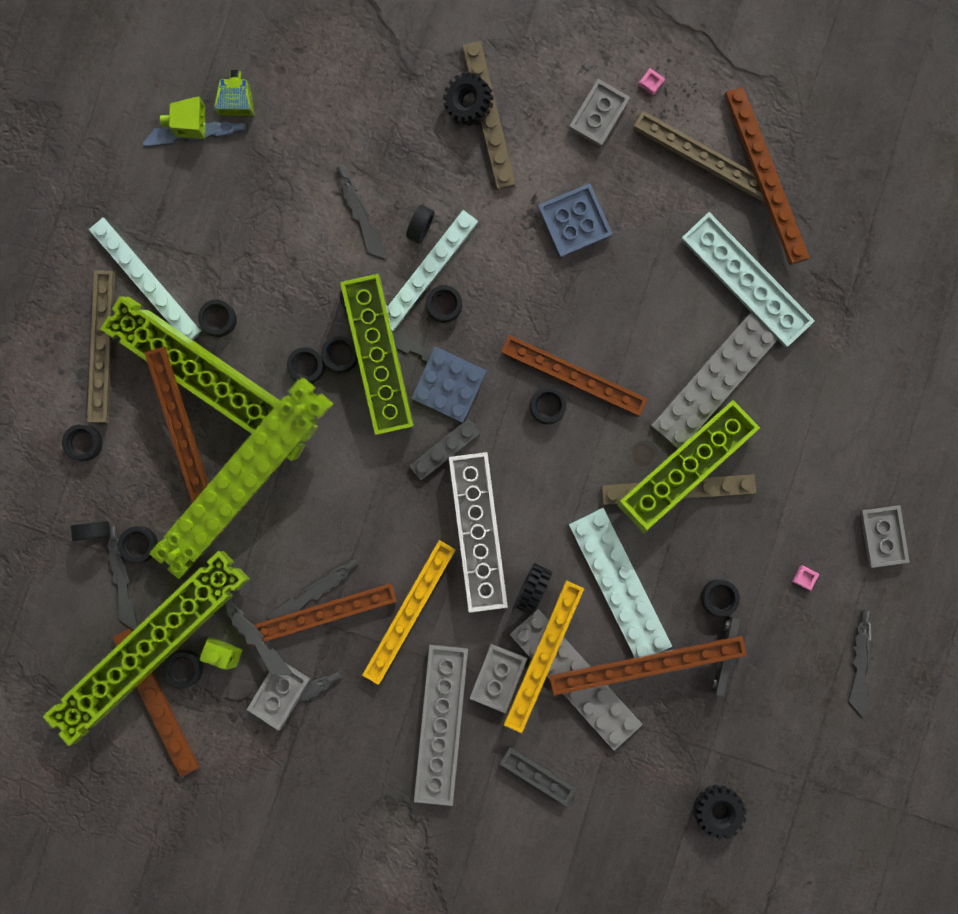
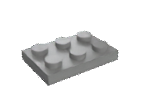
(599, 113)
(884, 536)
(498, 678)
(278, 697)

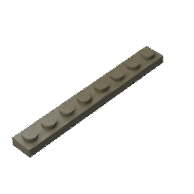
(491, 125)
(698, 154)
(100, 348)
(707, 488)

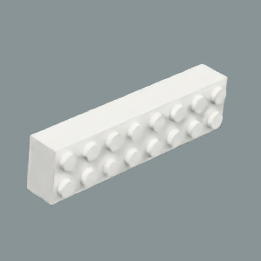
(478, 532)

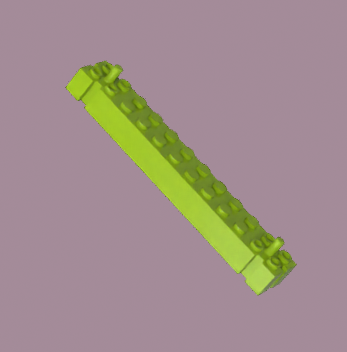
(195, 367)
(241, 478)
(146, 648)

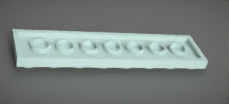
(747, 279)
(620, 584)

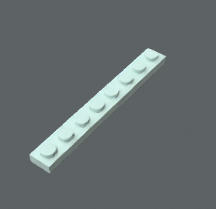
(430, 268)
(144, 279)

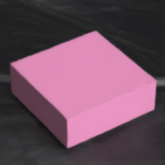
(651, 81)
(805, 577)

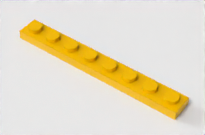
(408, 612)
(543, 656)

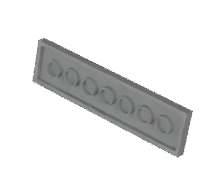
(714, 381)
(596, 704)
(441, 725)

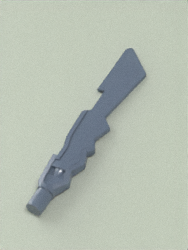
(166, 136)

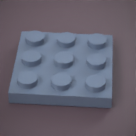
(575, 220)
(449, 384)

